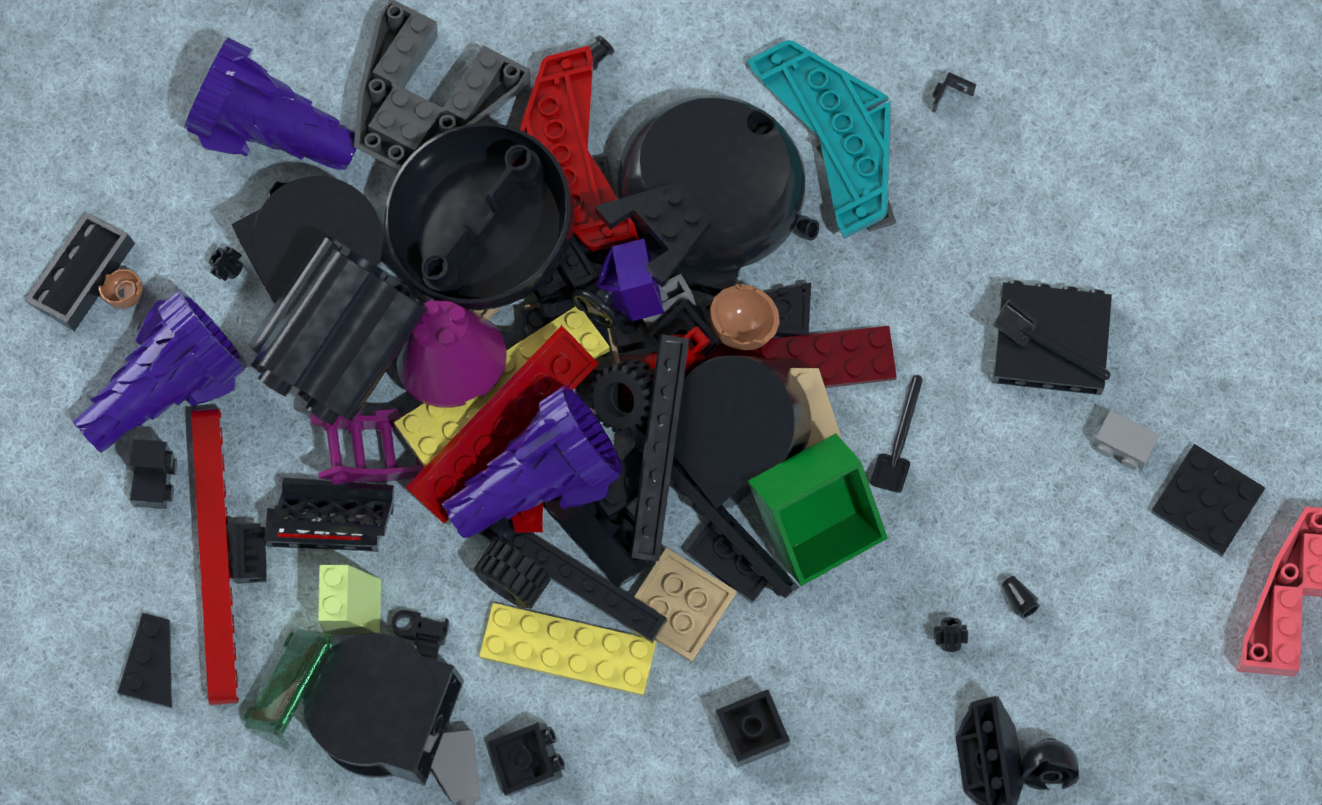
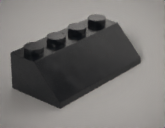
(602, 539)

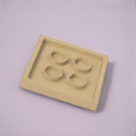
(688, 599)

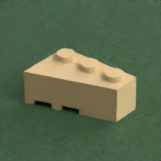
(822, 416)

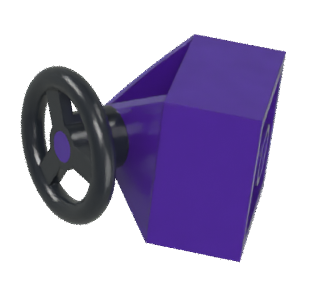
(623, 285)

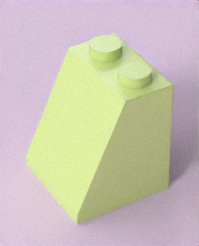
(348, 601)

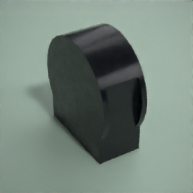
(294, 219)
(738, 423)
(379, 705)

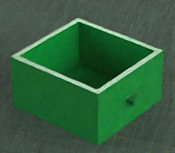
(818, 509)

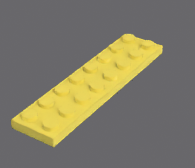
(432, 428)

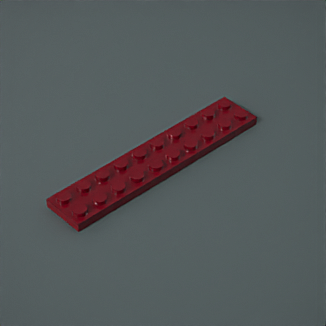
(841, 356)

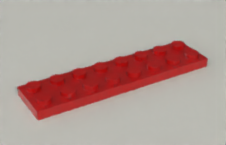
(503, 418)

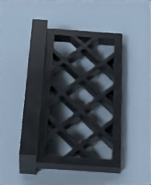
(323, 498)

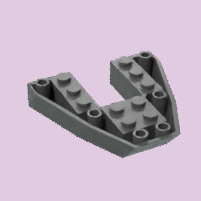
(397, 121)

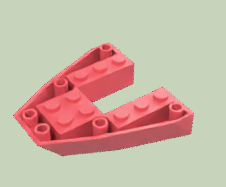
(1275, 629)

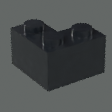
(152, 470)

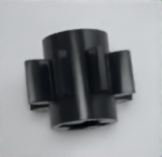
(226, 263)
(951, 634)

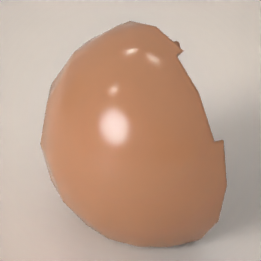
(744, 317)

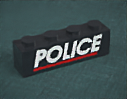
(318, 540)

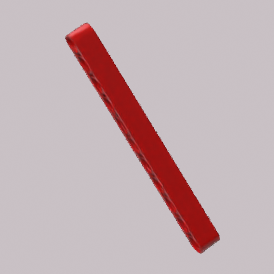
(214, 561)

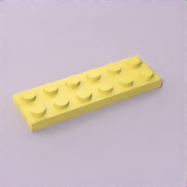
(567, 649)

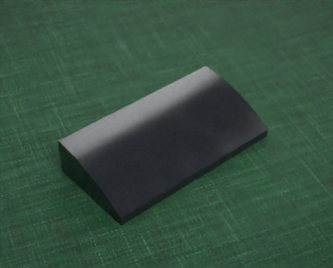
(78, 270)

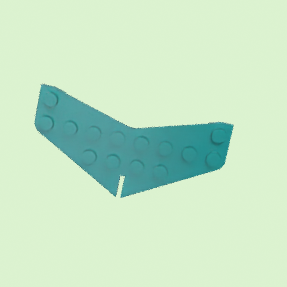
(835, 110)

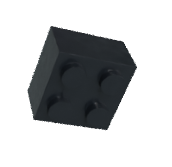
(752, 728)

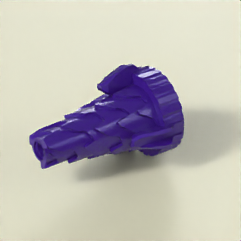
(247, 104)
(177, 360)
(556, 455)

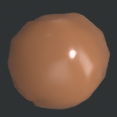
(132, 289)

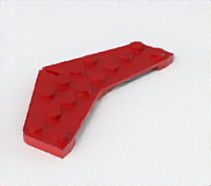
(561, 121)

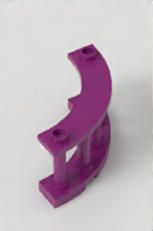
(384, 423)

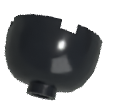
(1050, 764)

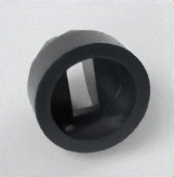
(807, 228)

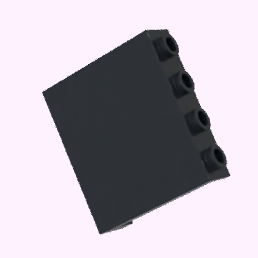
(1066, 316)

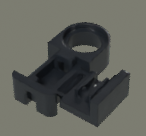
(427, 631)

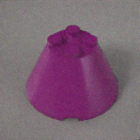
(451, 356)

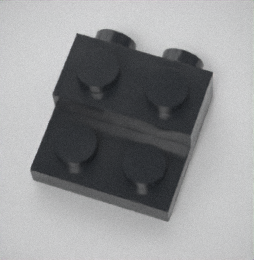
(526, 758)

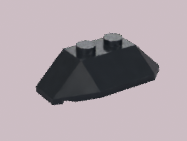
(989, 754)

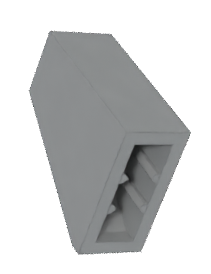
(456, 766)

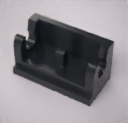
(249, 553)

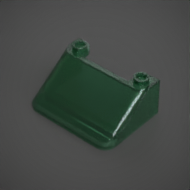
(288, 685)

